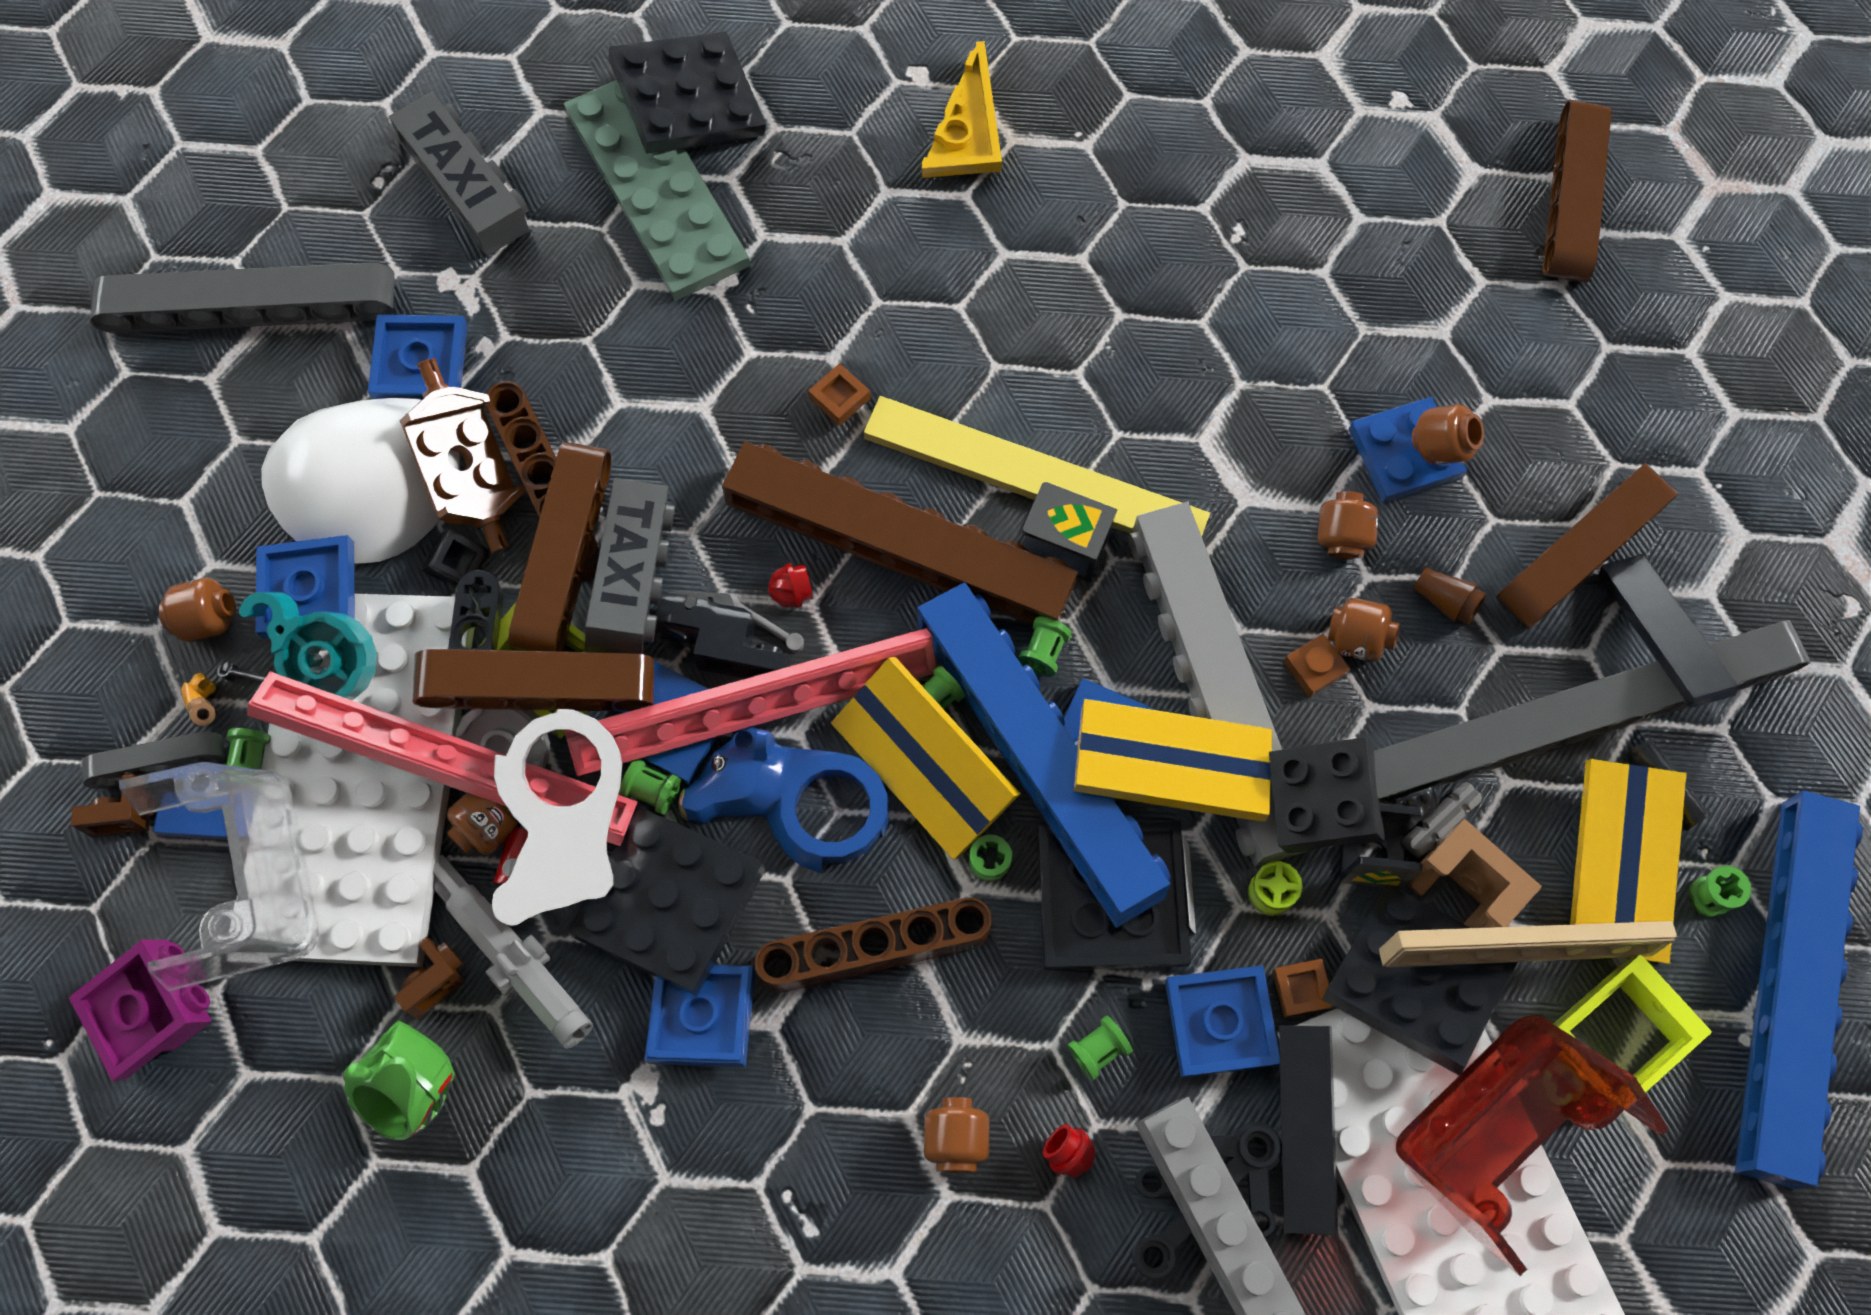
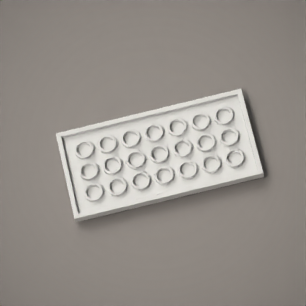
(366, 824)
(1414, 1240)

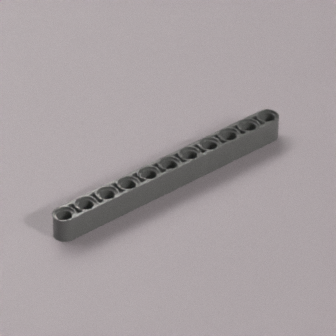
(1573, 715)

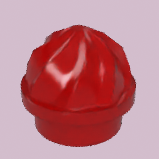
(790, 586)
(1069, 1151)

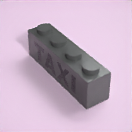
(460, 173)
(627, 568)

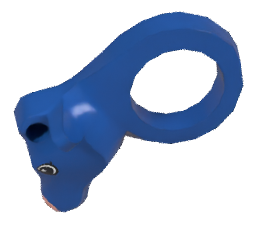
(766, 779)

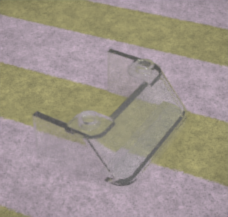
(275, 903)

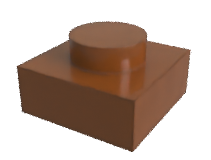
(839, 394)
(1316, 665)
(1301, 988)

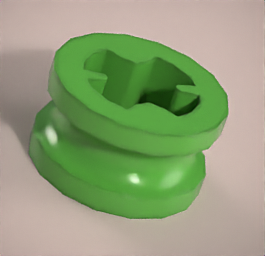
(977, 863)

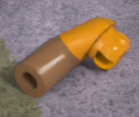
(194, 697)

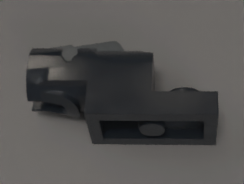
(719, 634)

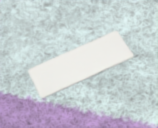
(1189, 885)

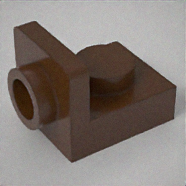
(109, 817)
(430, 986)

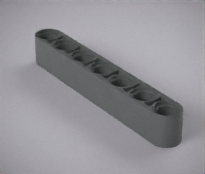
(242, 297)

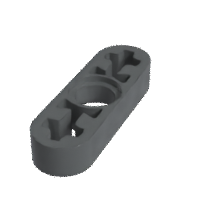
(106, 768)

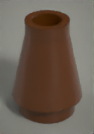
(1451, 595)

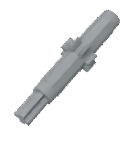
(515, 962)

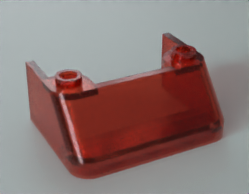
(1504, 1112)

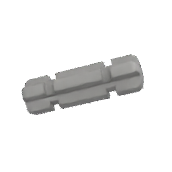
(1445, 817)

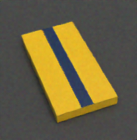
(925, 758)
(1174, 760)
(1628, 846)

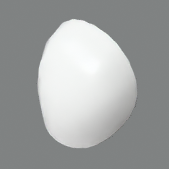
(351, 477)

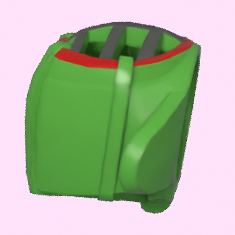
(399, 1083)

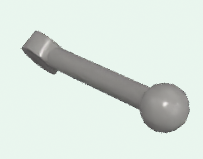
(793, 641)

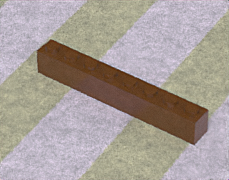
(897, 534)

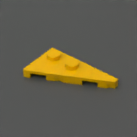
(968, 134)

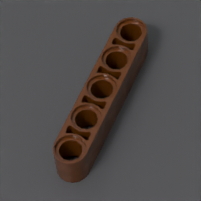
(1577, 191)
(532, 462)
(1586, 546)
(560, 549)
(532, 680)
(892, 928)

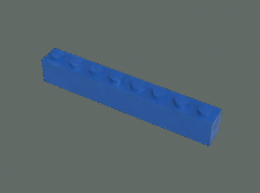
(1043, 755)
(1799, 992)

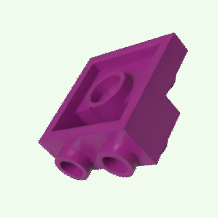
(133, 1014)

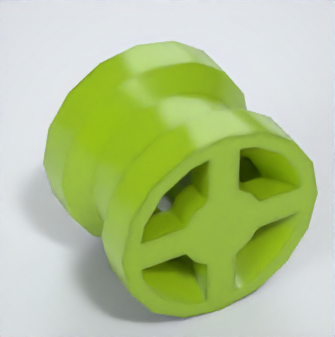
(1281, 881)

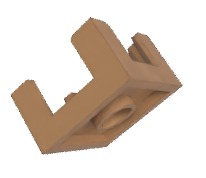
(1482, 872)

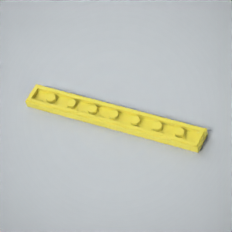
(1005, 462)

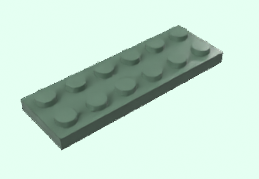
(659, 196)

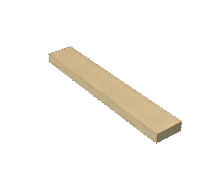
(1526, 943)

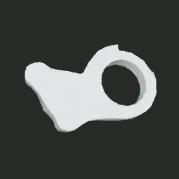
(565, 844)

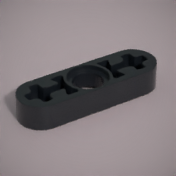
(464, 604)

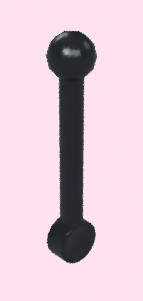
(229, 670)

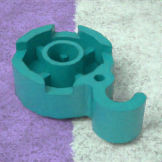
(300, 639)

